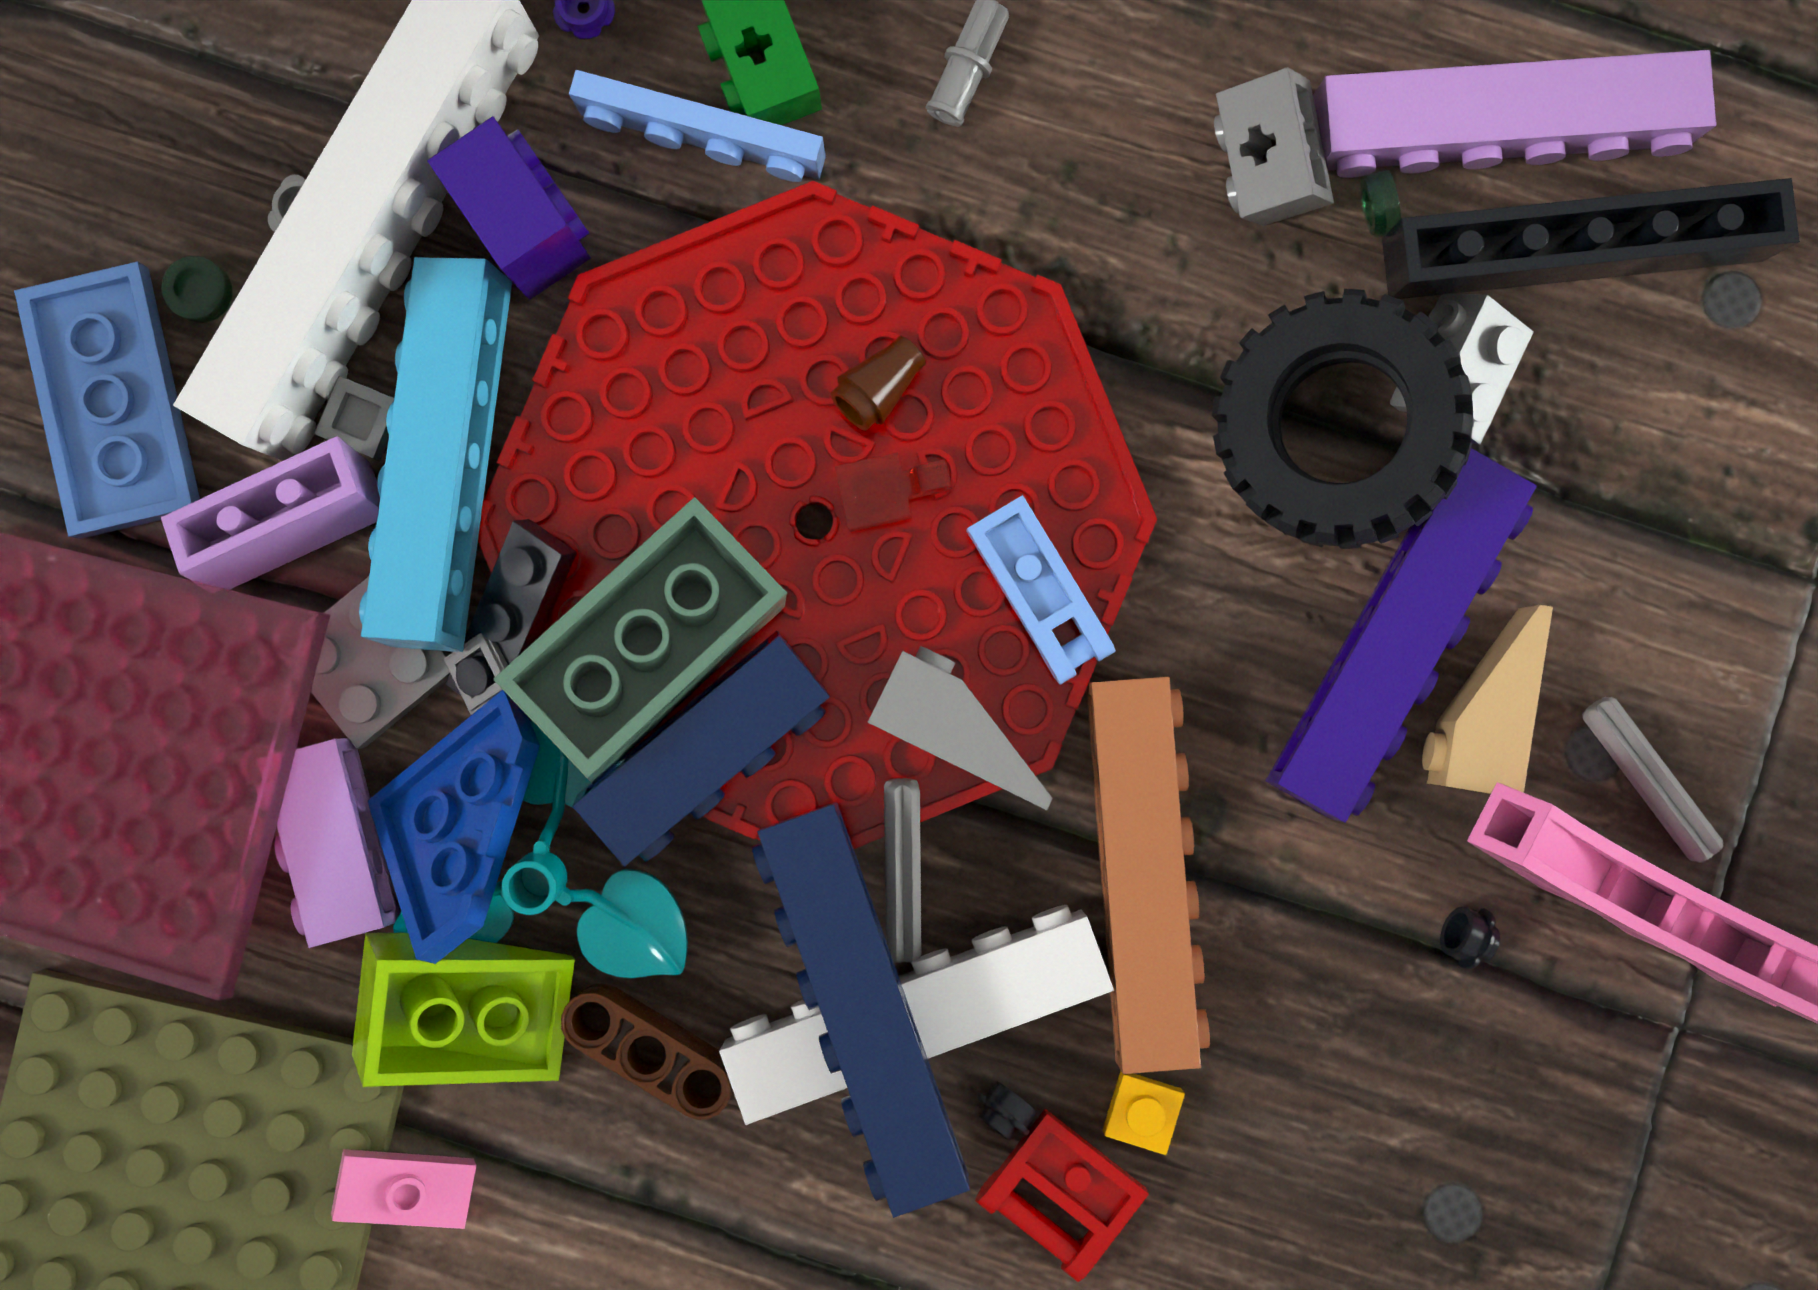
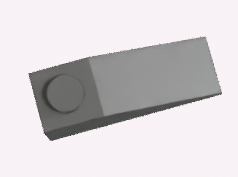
(946, 719)

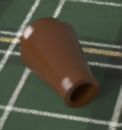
(875, 385)

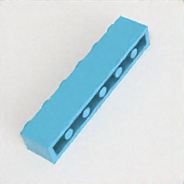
(436, 455)

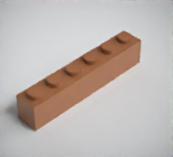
(1145, 876)

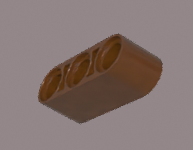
(617, 1050)

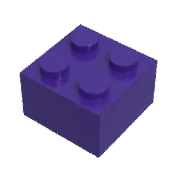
(505, 200)

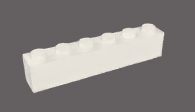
(951, 1001)

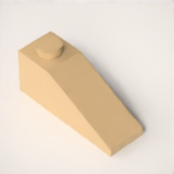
(1492, 717)

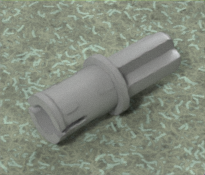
(968, 62)

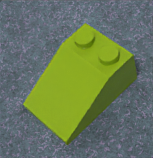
(467, 1019)

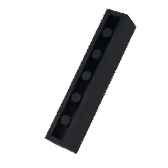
(1590, 238)

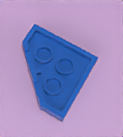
(452, 822)

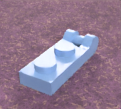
(1039, 587)

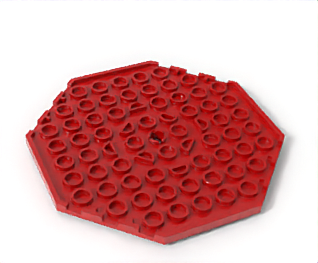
(714, 382)

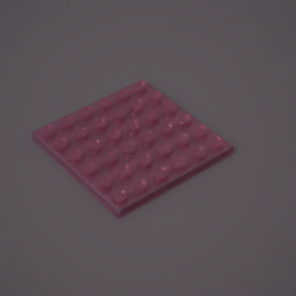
(142, 760)

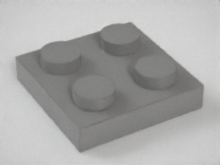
(367, 682)

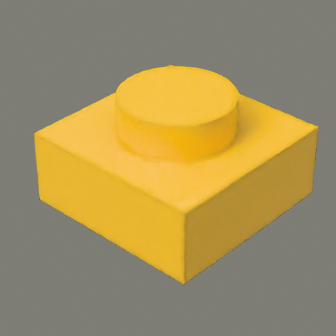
(1143, 1112)

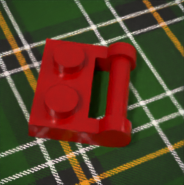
(1076, 1180)

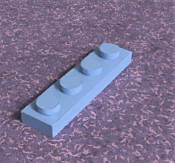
(675, 121)

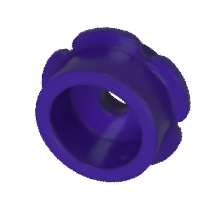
(583, 25)

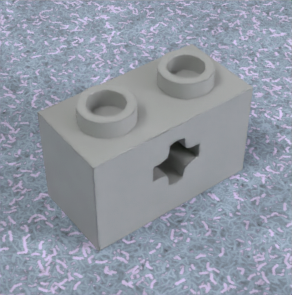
(1296, 168)

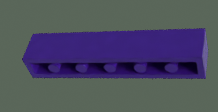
(1400, 639)

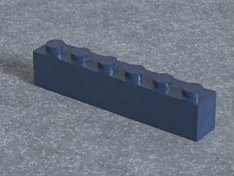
(863, 1010)

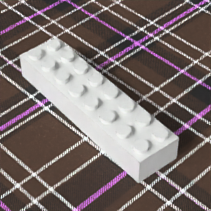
(356, 223)

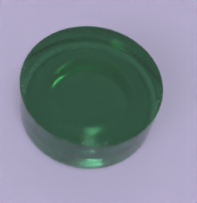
(1380, 202)
(197, 289)

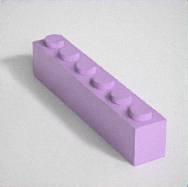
(1515, 112)

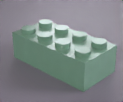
(642, 640)

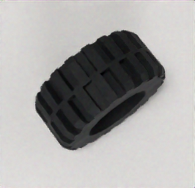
(1328, 334)

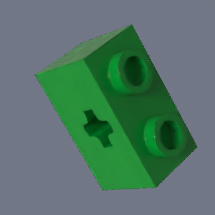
(773, 90)

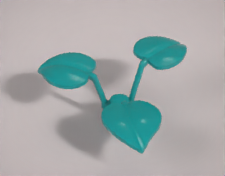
(627, 930)

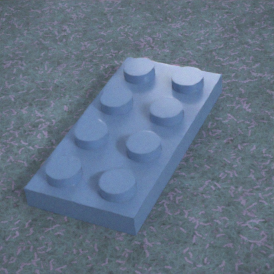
(107, 399)

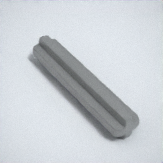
(1652, 779)
(902, 868)

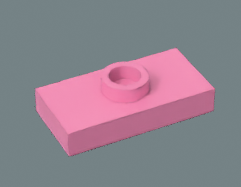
(403, 1189)

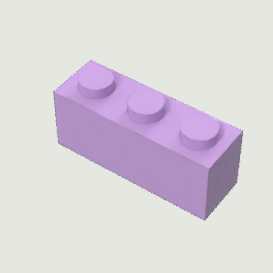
(274, 516)
(333, 847)

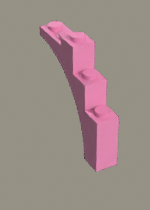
(1647, 901)

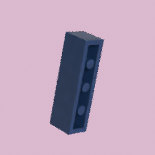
(701, 749)

